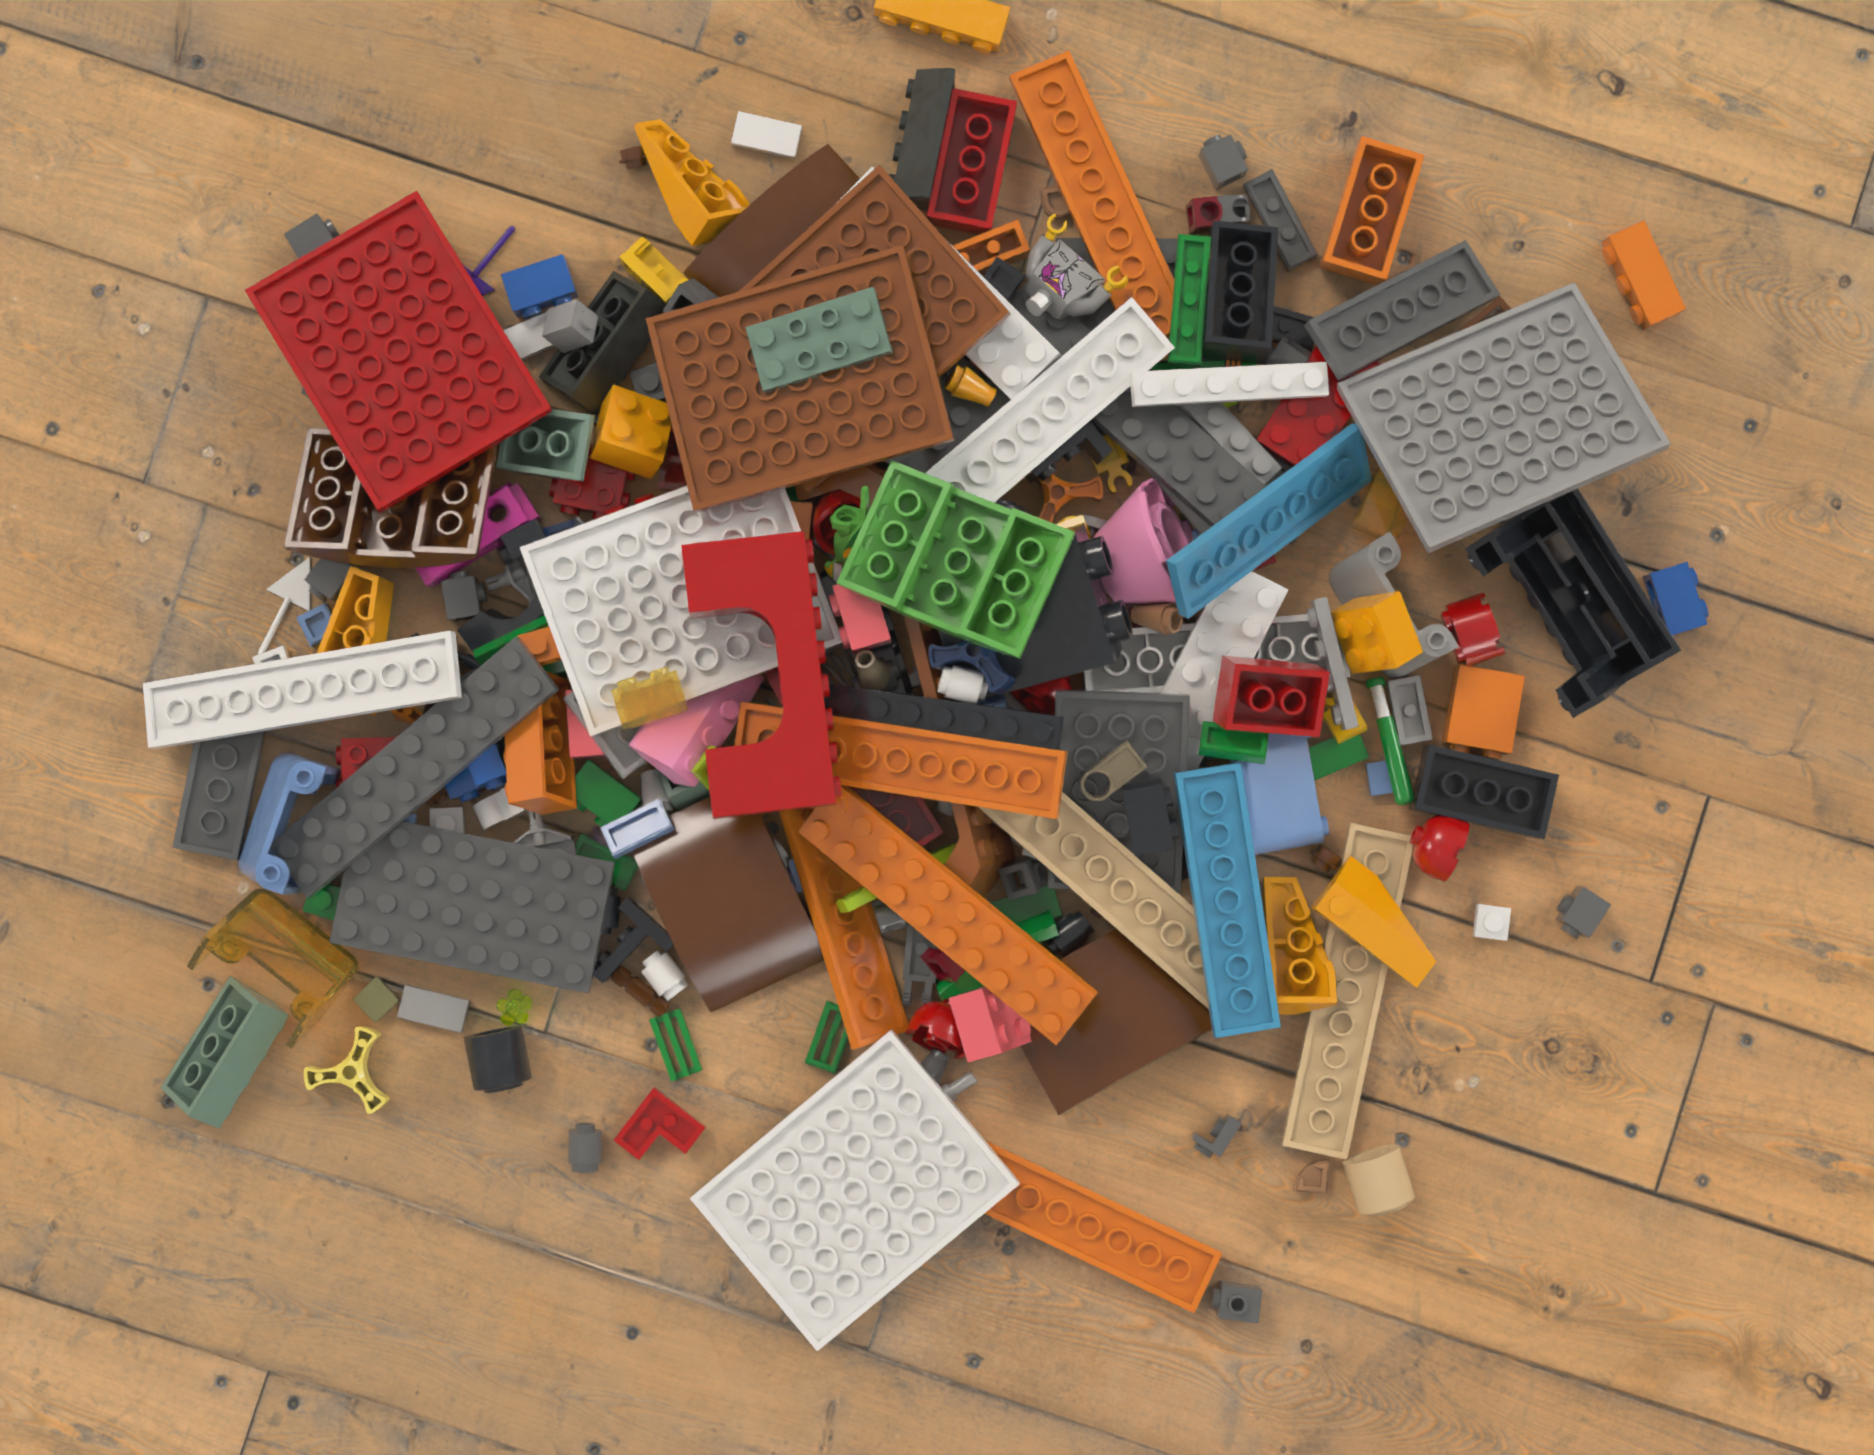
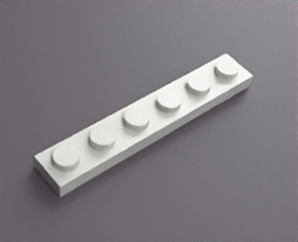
(1229, 384)

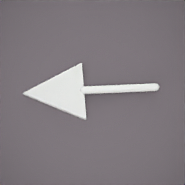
(293, 589)

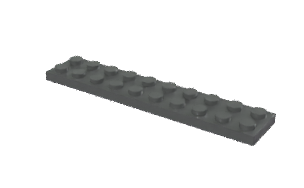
(1160, 436)
(414, 767)

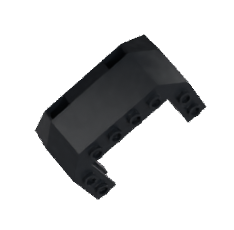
(1581, 594)

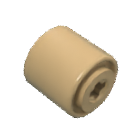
(1379, 1180)

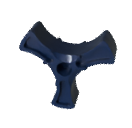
(981, 657)

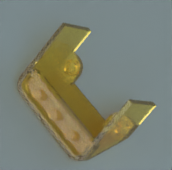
(286, 948)

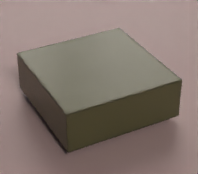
(376, 999)

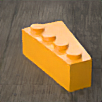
(359, 613)

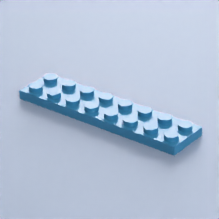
(1269, 521)
(1227, 900)

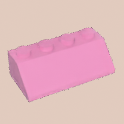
(680, 740)

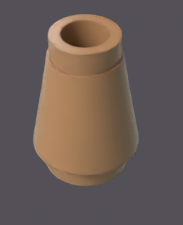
(1158, 617)

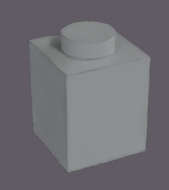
(570, 326)

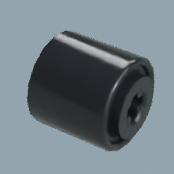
(497, 1059)

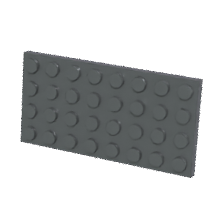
(477, 905)

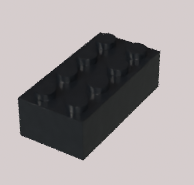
(1240, 292)
(1484, 791)

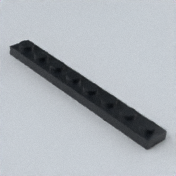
(946, 716)

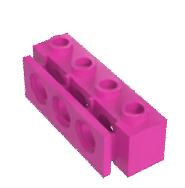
(518, 512)

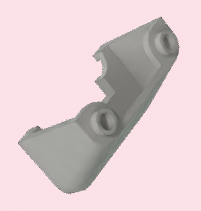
(1365, 576)

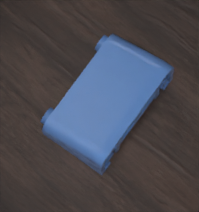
(286, 779)
(1283, 797)

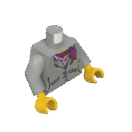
(1063, 280)

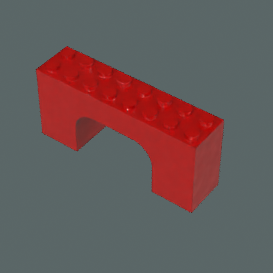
(773, 582)

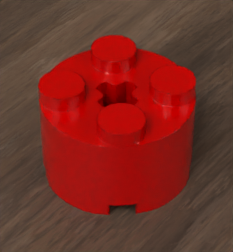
(1473, 630)

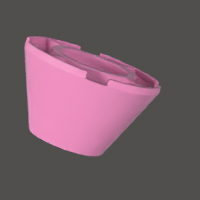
(1140, 542)

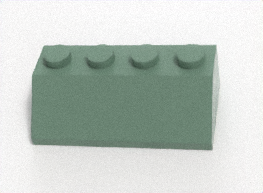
(224, 1052)

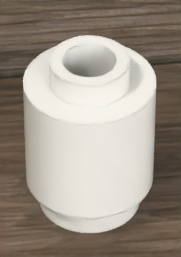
(962, 684)
(664, 975)

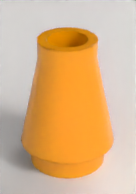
(969, 386)

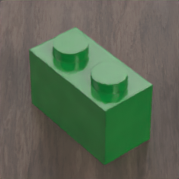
(603, 794)

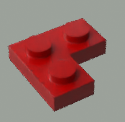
(659, 1116)

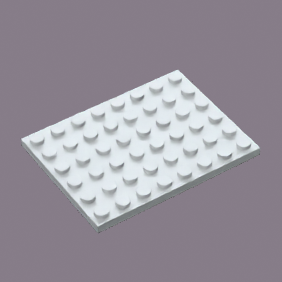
(622, 600)
(854, 1190)

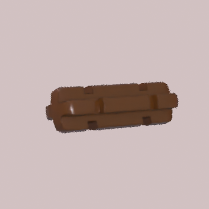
(640, 991)

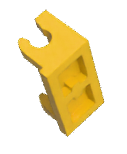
(652, 269)

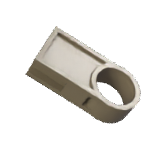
(1118, 766)

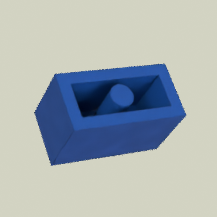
(539, 286)
(1676, 598)

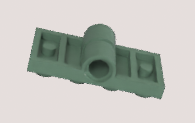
(819, 339)

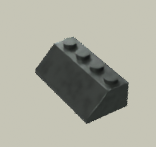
(923, 133)
(619, 339)

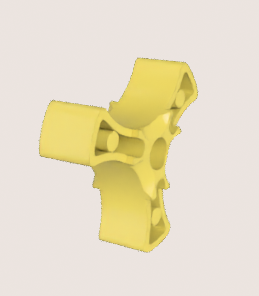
(352, 1071)

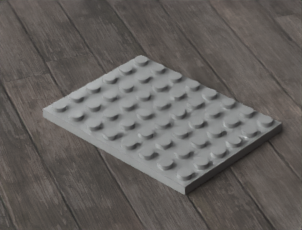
(1502, 417)

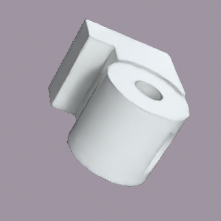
(496, 810)

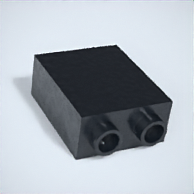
(1075, 625)

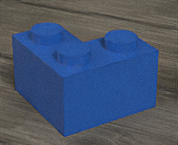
(485, 772)

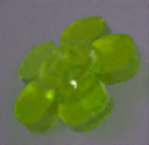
(513, 1008)

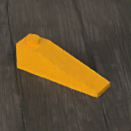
(693, 193)
(1369, 916)
(1299, 963)

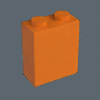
(1482, 711)

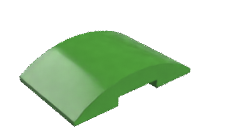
(955, 560)

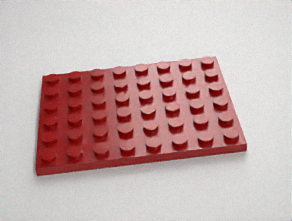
(398, 351)

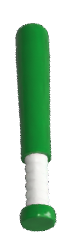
(1392, 750)

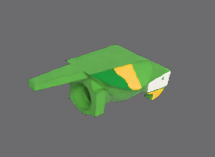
(847, 522)

